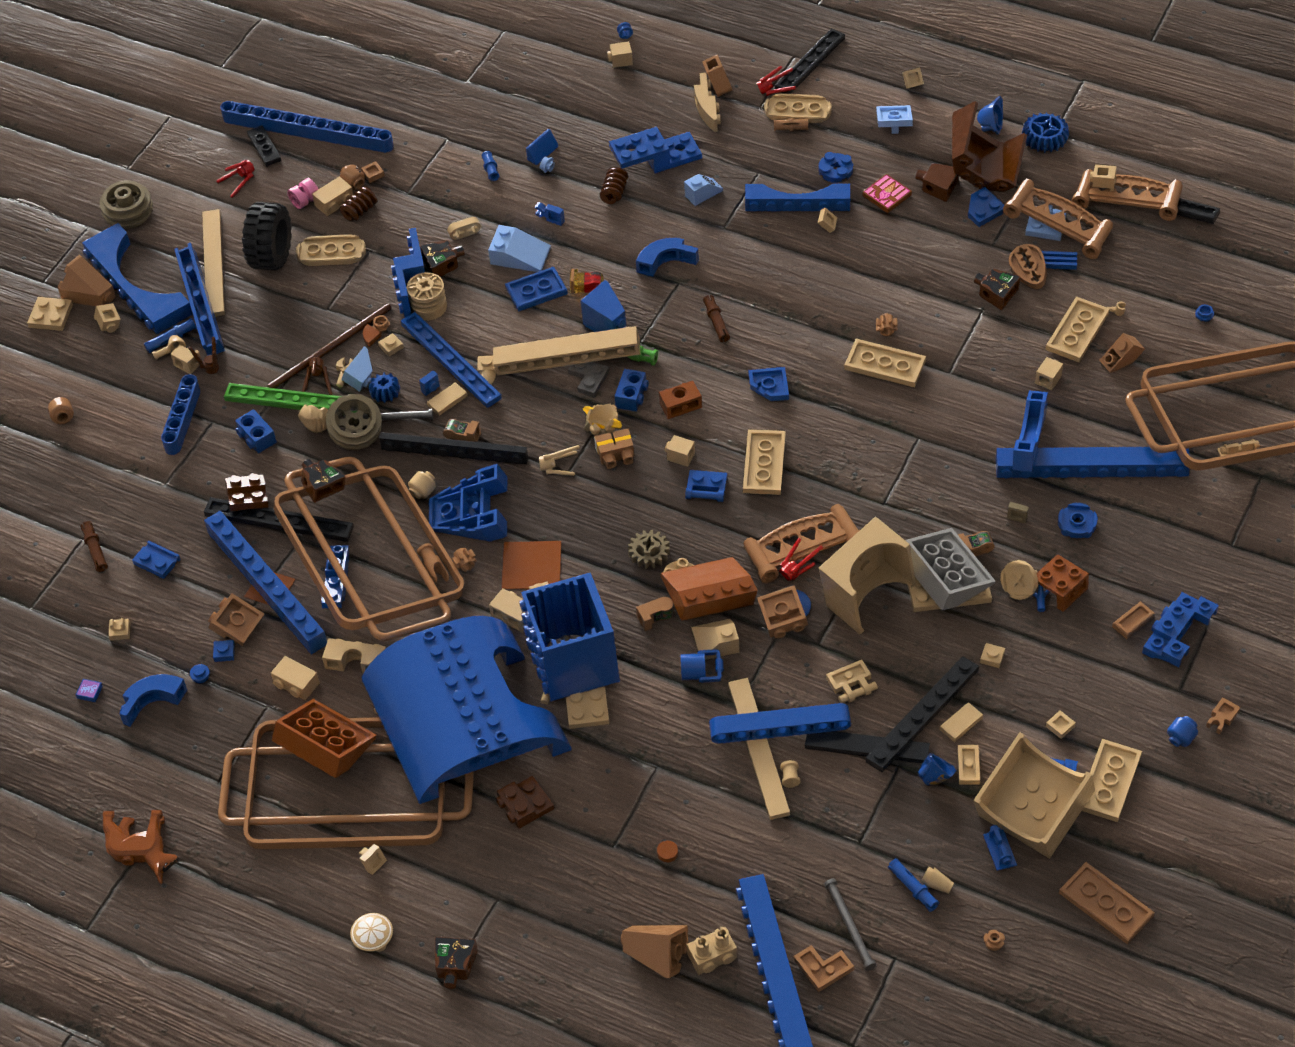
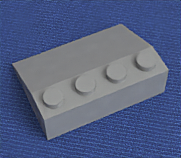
(948, 568)

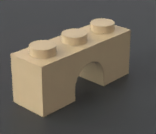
(340, 652)

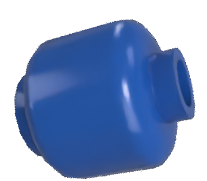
(1182, 731)

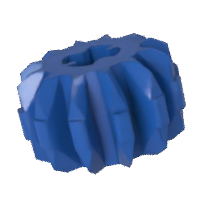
(384, 387)

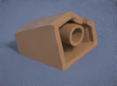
(85, 284)
(657, 946)

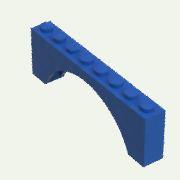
(156, 309)

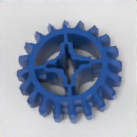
(1045, 132)

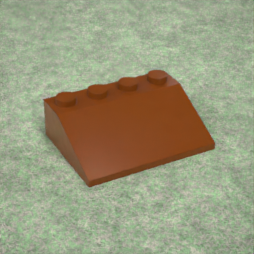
(709, 588)
(322, 737)

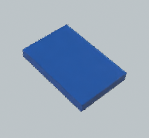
(536, 288)

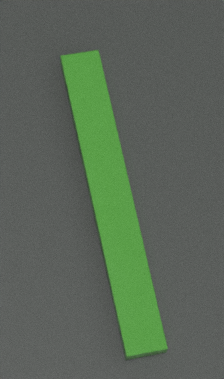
(277, 397)

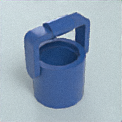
(694, 666)

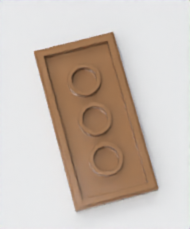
(1106, 903)

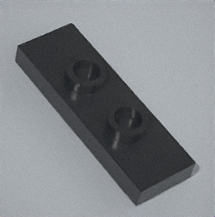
(264, 146)
(1197, 211)

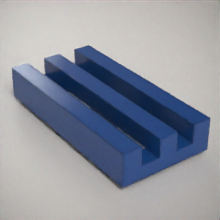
(1060, 260)

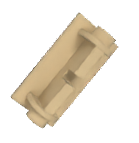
(1238, 448)

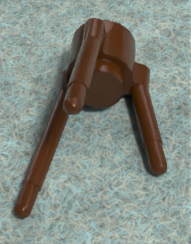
(210, 362)
(316, 368)

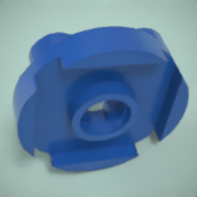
(841, 161)
(1073, 529)

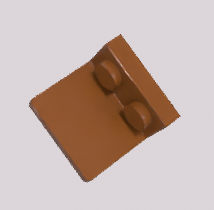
(1063, 580)

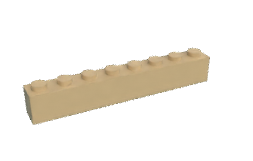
(566, 350)

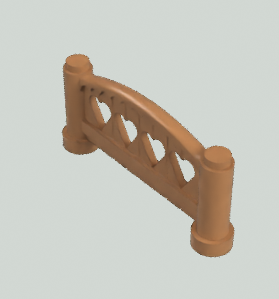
(1166, 201)
(1092, 238)
(768, 561)

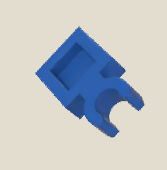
(552, 213)

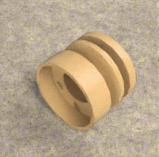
(427, 295)

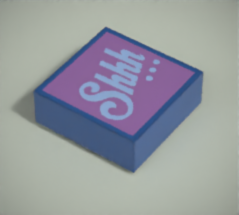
(89, 690)

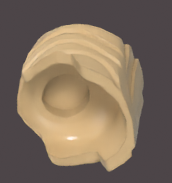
(313, 418)

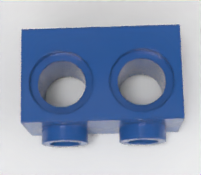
(631, 390)
(255, 431)

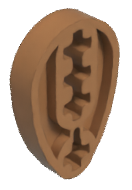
(1037, 262)

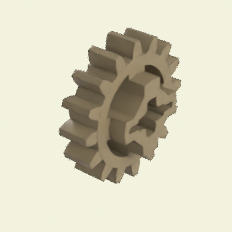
(649, 549)

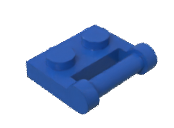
(707, 482)

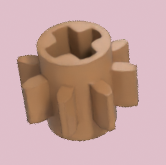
(886, 324)
(464, 559)

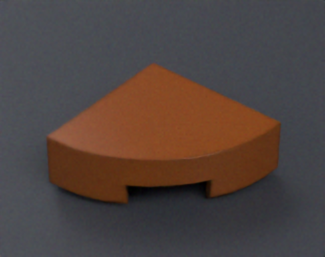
(371, 335)

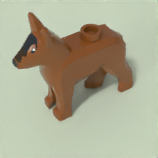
(139, 847)

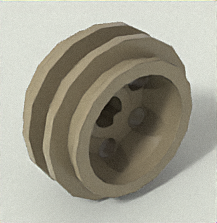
(126, 204)
(353, 437)

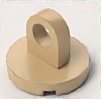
(1019, 579)

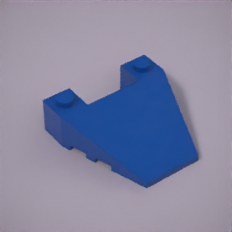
(466, 507)

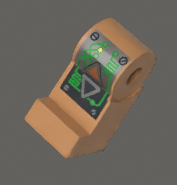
(462, 430)
(978, 543)
(654, 611)

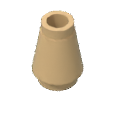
(936, 880)

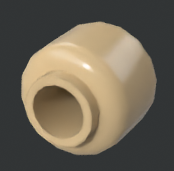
(422, 484)

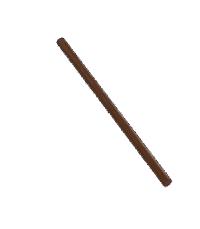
(340, 339)

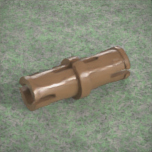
(791, 124)

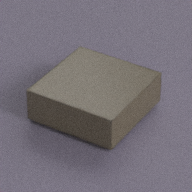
(1018, 512)

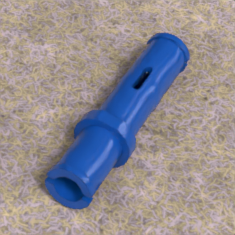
(163, 339)
(919, 891)

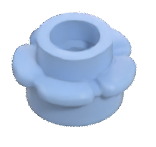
(547, 164)

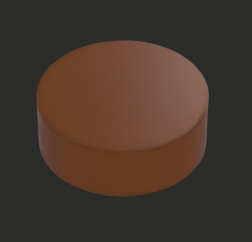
(667, 851)

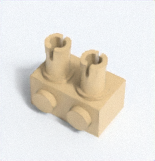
(712, 951)

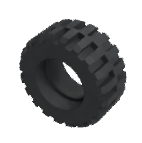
(266, 236)

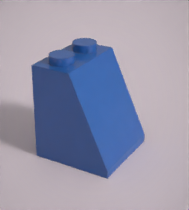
(602, 309)

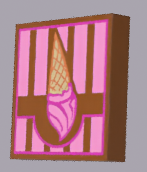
(887, 193)

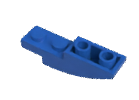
(332, 580)

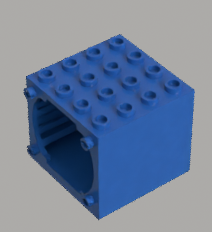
(562, 610)

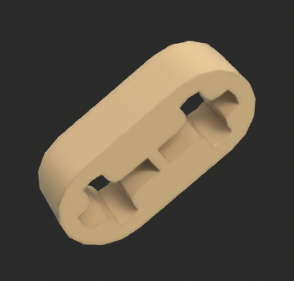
(464, 228)

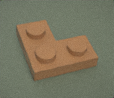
(822, 972)

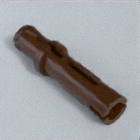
(713, 312)
(92, 541)

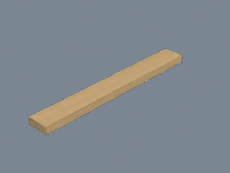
(213, 260)
(760, 754)

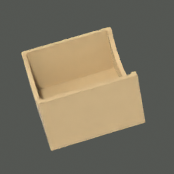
(862, 564)
(1033, 796)

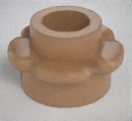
(381, 323)
(991, 944)

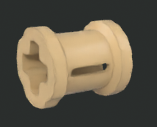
(790, 775)

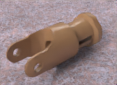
(432, 562)

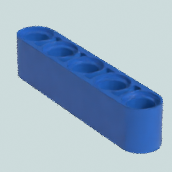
(180, 414)

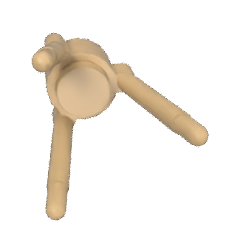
(547, 462)

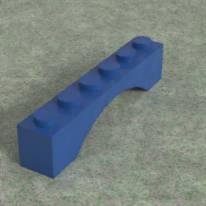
(762, 198)
(1027, 444)

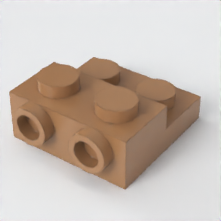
(782, 612)
(235, 619)

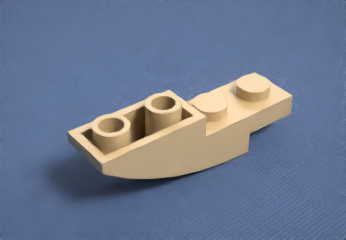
(706, 103)

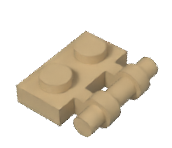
(848, 677)

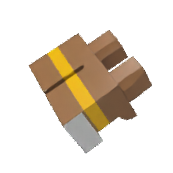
(615, 449)

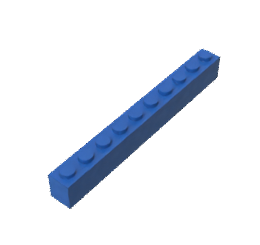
(1094, 462)
(266, 582)
(773, 962)

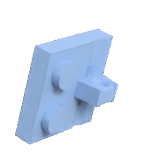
(894, 117)
(1040, 230)

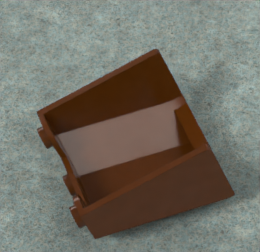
(981, 157)

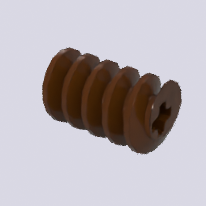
(613, 185)
(358, 203)

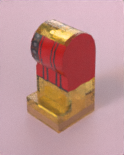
(584, 282)

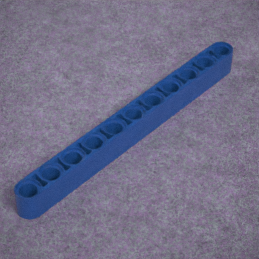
(307, 126)

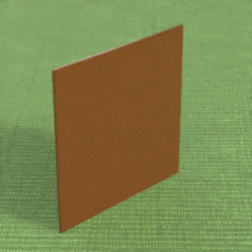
(530, 563)

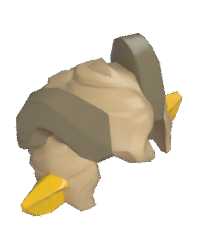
(601, 419)

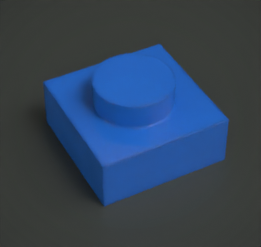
(429, 383)
(223, 650)

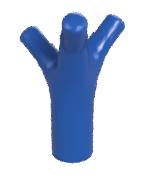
(1040, 596)

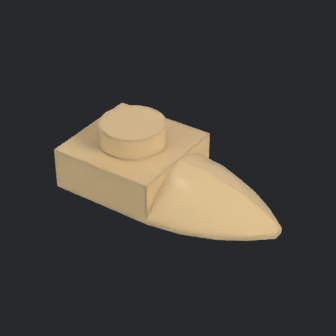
(486, 368)

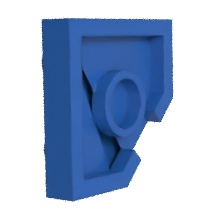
(984, 207)
(770, 383)

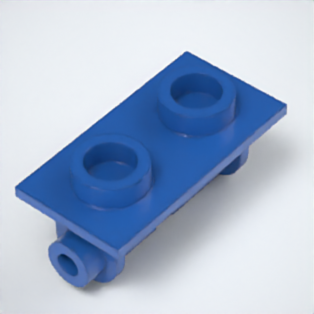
(999, 848)

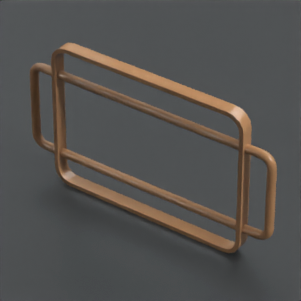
(1180, 447)
(370, 620)
(248, 820)

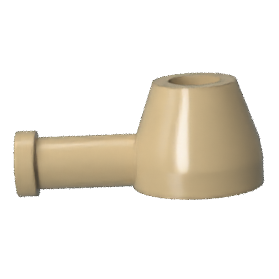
(174, 342)

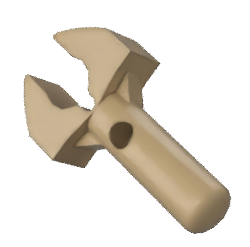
(340, 367)

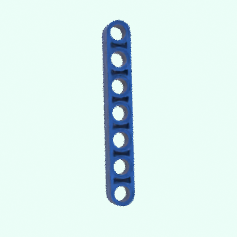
(780, 723)

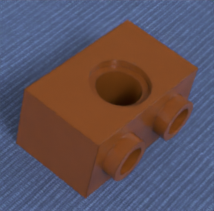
(680, 399)

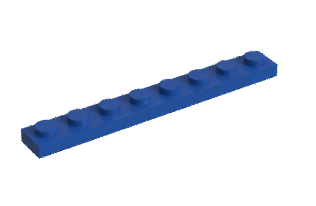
(451, 360)

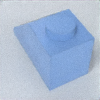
(701, 188)
(359, 371)

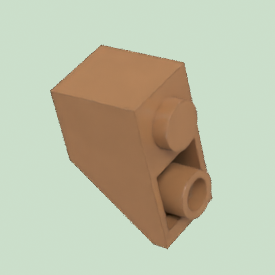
(717, 75)
(1122, 353)

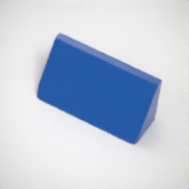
(541, 147)

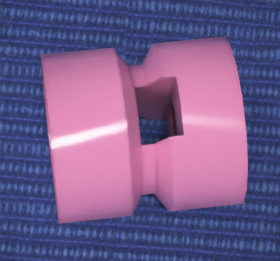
(302, 194)

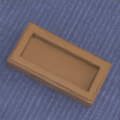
(1133, 620)

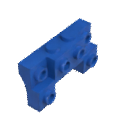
(1173, 625)

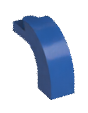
(662, 251)
(151, 689)

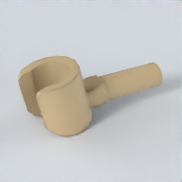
(1119, 310)

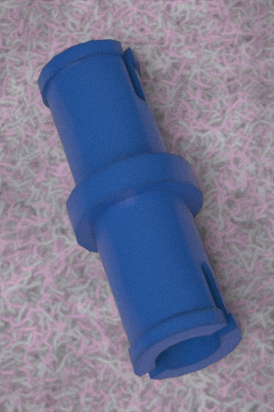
(490, 166)

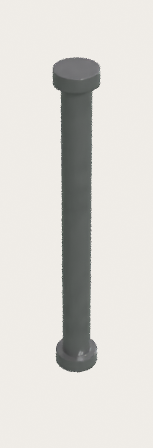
(405, 415)
(869, 964)

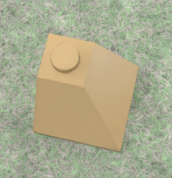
(717, 635)

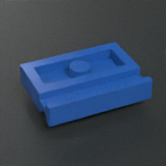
(156, 559)

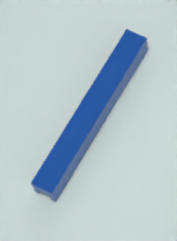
(199, 299)

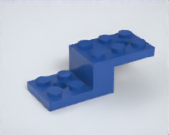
(652, 147)
(405, 268)

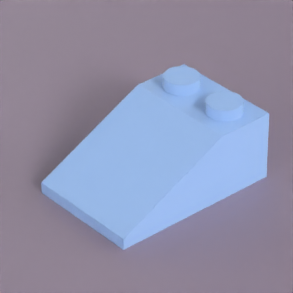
(517, 249)

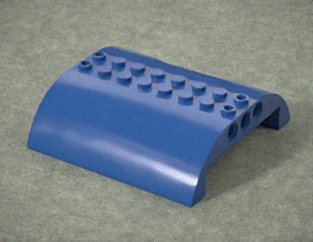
(451, 704)

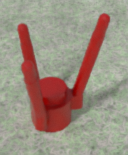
(765, 83)
(244, 169)
(791, 570)

